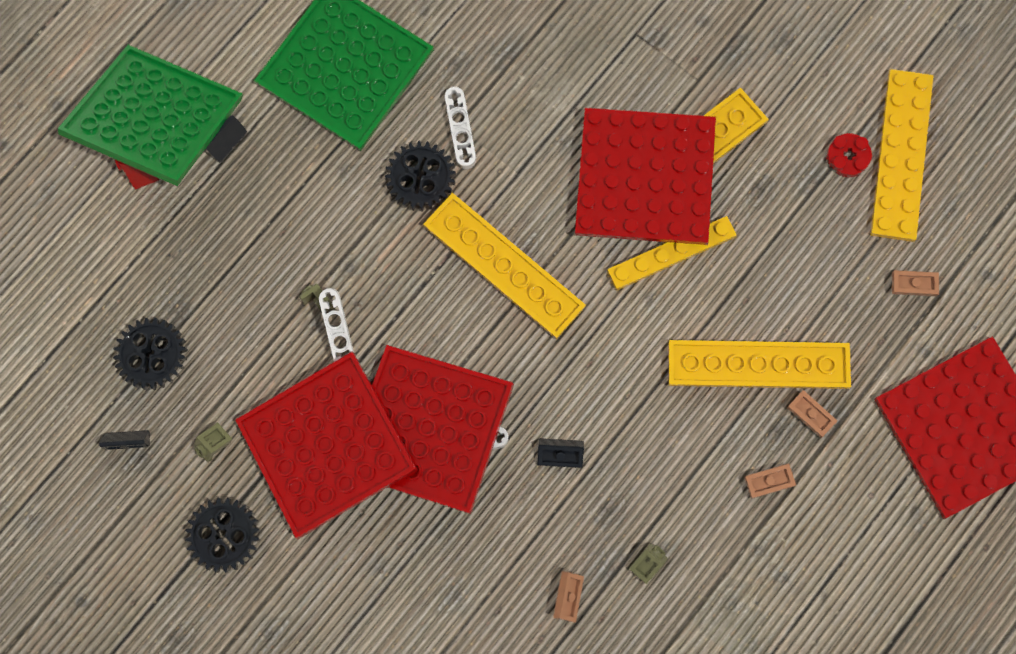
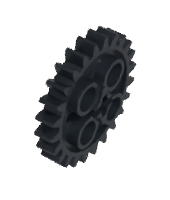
(440, 179)
(130, 352)
(206, 548)

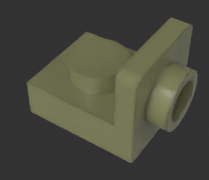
(310, 293)
(211, 442)
(649, 563)

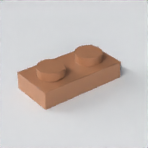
(915, 283)
(812, 414)
(770, 481)
(568, 596)

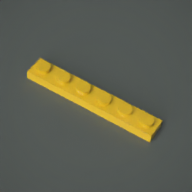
(667, 256)

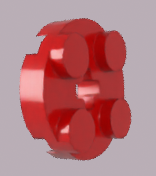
(858, 146)

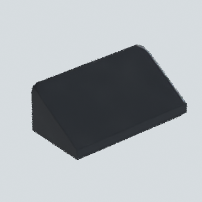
(225, 140)
(125, 440)
(560, 453)

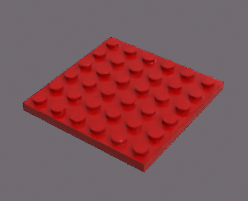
(646, 176)
(445, 422)
(958, 426)
(325, 445)

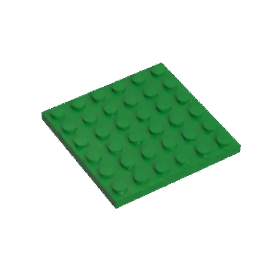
(344, 67)
(151, 114)

